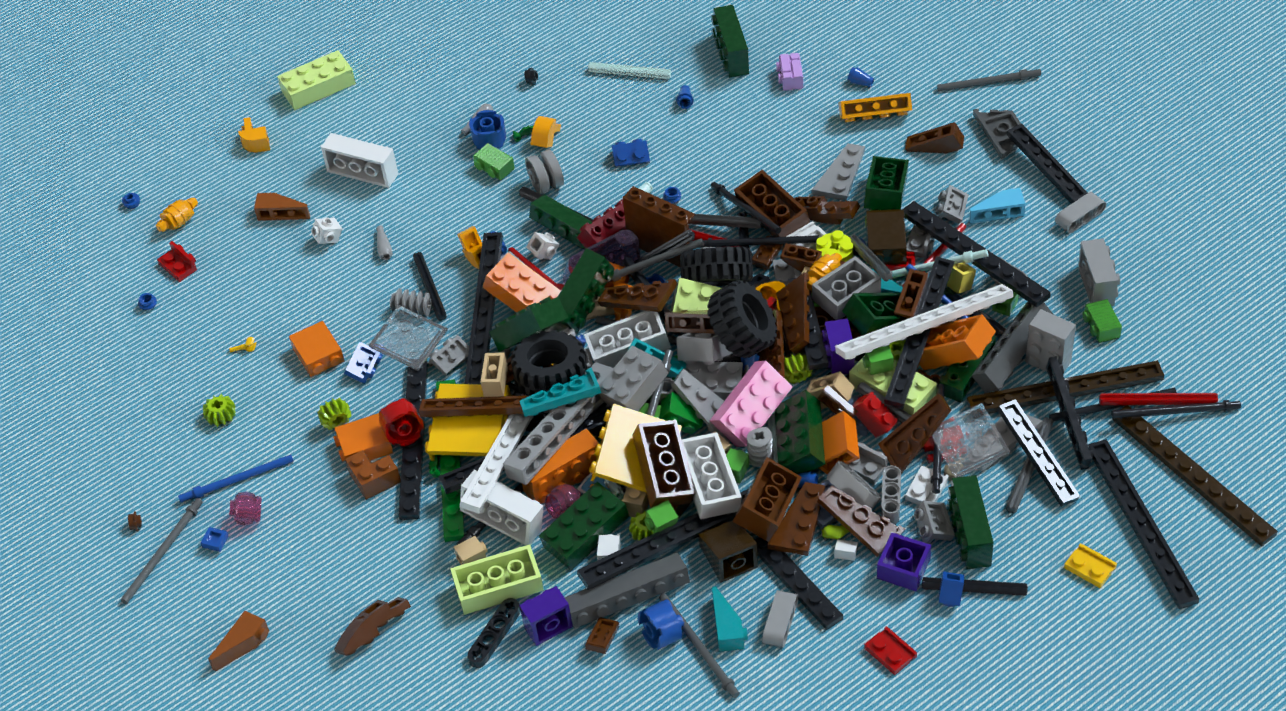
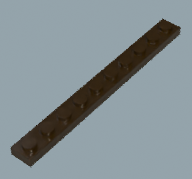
(1078, 385)
(1198, 478)

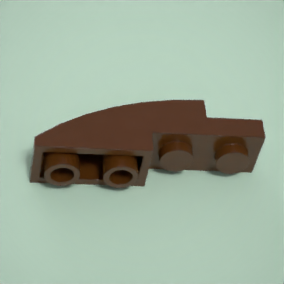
(828, 212)
(799, 256)
(365, 625)

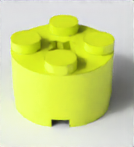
(836, 243)

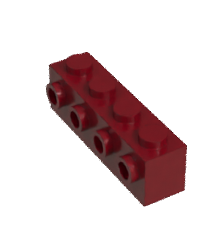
(603, 227)

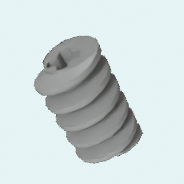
(414, 303)
(759, 446)

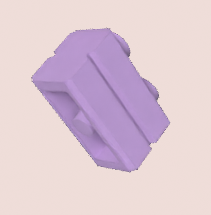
(790, 71)

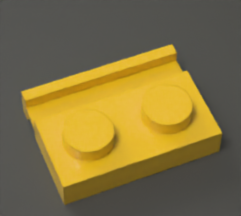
(1090, 565)

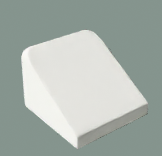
(845, 550)

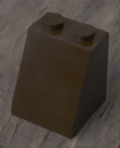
(887, 235)
(729, 550)

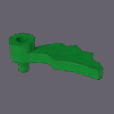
(524, 131)
(433, 466)

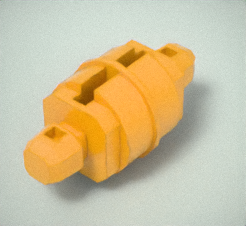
(176, 214)
(822, 267)

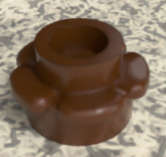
(134, 521)

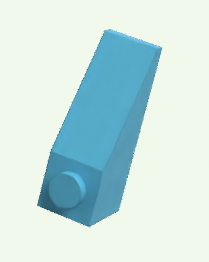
(999, 206)

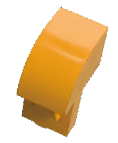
(544, 131)
(252, 138)
(471, 245)

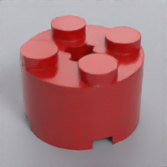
(401, 422)

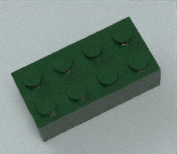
(730, 41)
(886, 183)
(584, 287)
(872, 311)
(527, 322)
(800, 433)
(971, 522)
(579, 527)

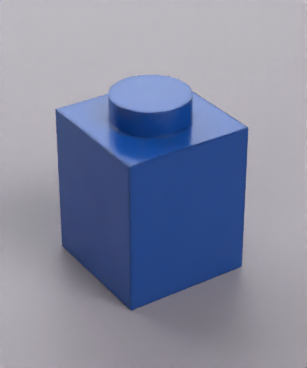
(951, 589)

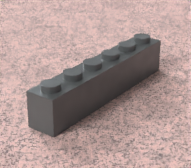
(1007, 351)
(627, 589)

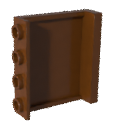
(654, 220)

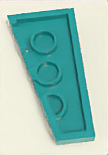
(568, 393)

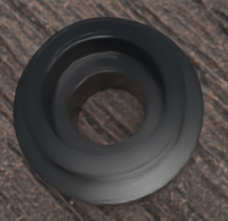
(531, 76)

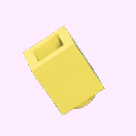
(961, 278)

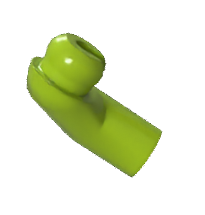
(834, 532)

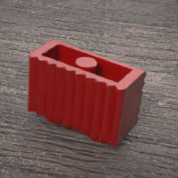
(874, 414)

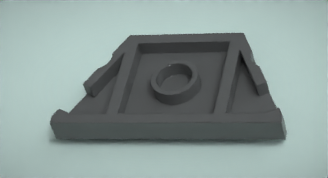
(996, 126)

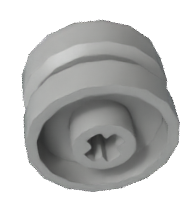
(544, 171)

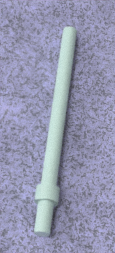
(967, 257)

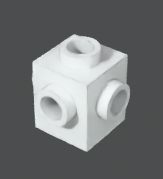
(326, 230)
(543, 245)

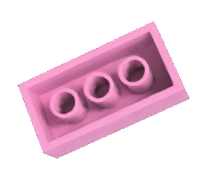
(751, 403)

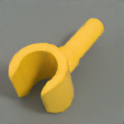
(248, 346)

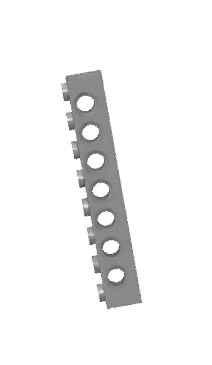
(551, 434)

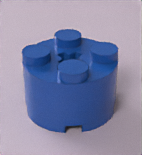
(487, 128)
(660, 624)

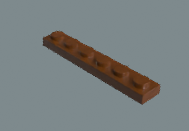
(471, 406)

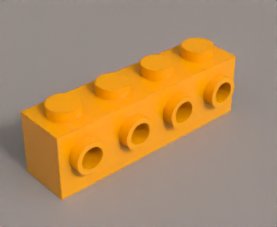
(875, 106)

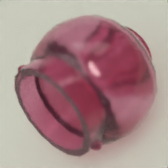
(561, 499)
(246, 508)

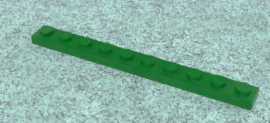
(452, 516)

